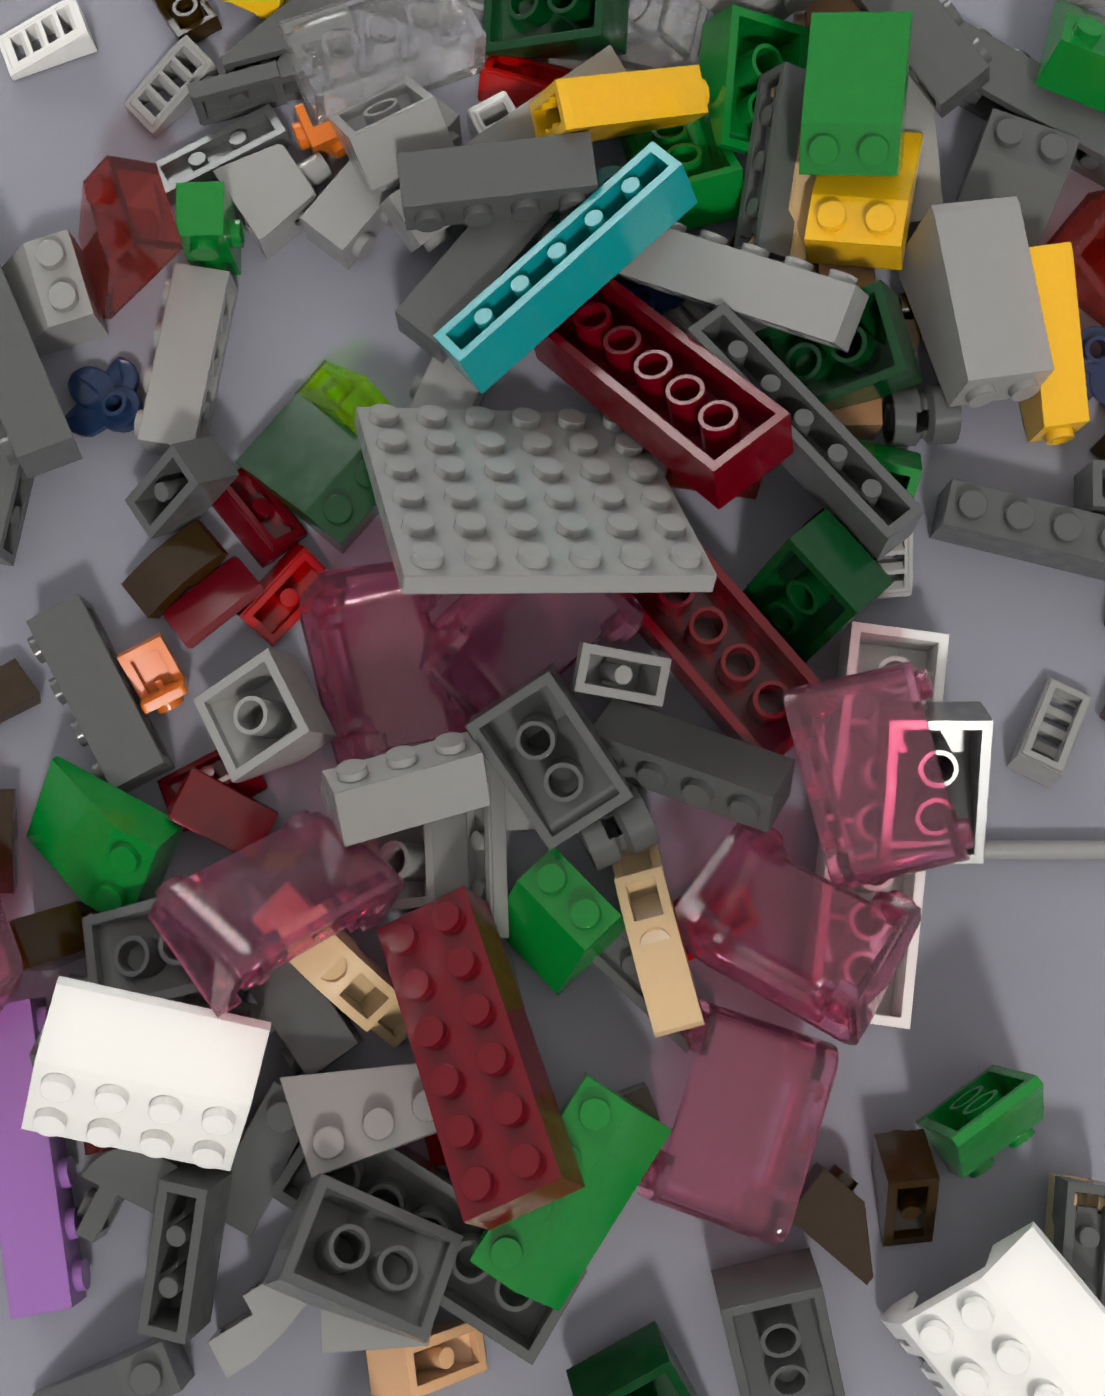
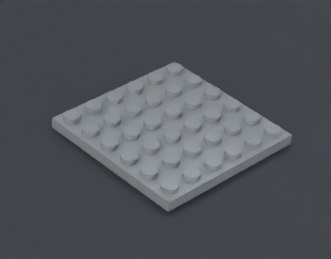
(525, 504)

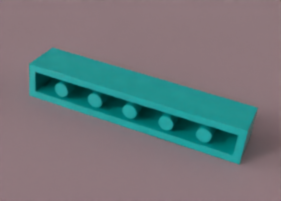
(567, 267)

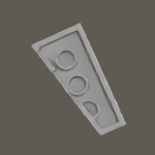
(356, 1114)

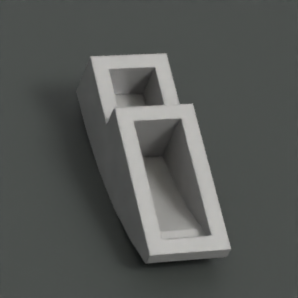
(256, 1330)

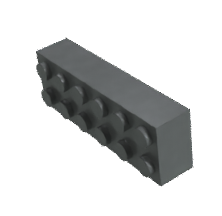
(427, 1191)

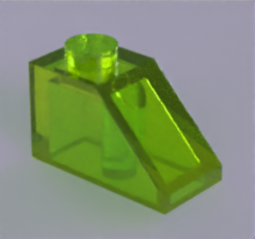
(340, 392)

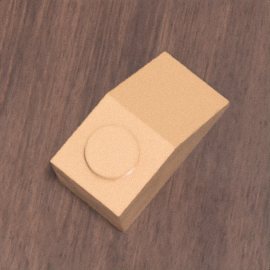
(452, 1355)

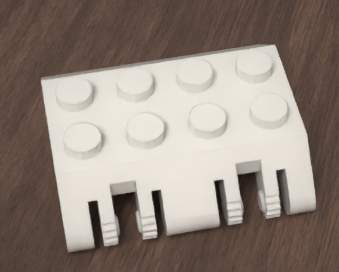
(144, 1074)
(1009, 1327)

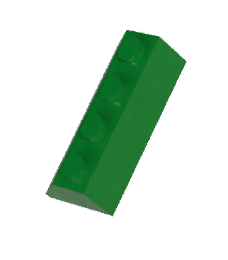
(552, 1246)

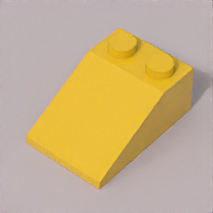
(863, 217)

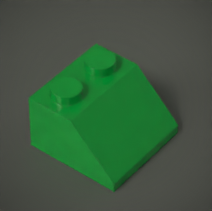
(559, 920)

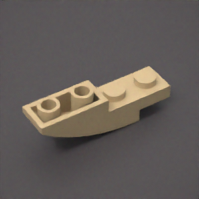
(656, 942)
(354, 986)

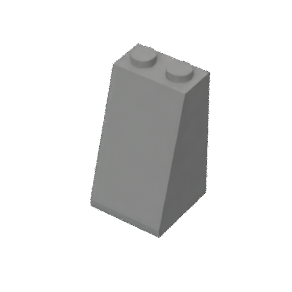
(978, 301)

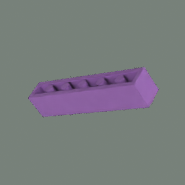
(35, 1184)

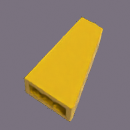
(621, 102)
(1062, 400)

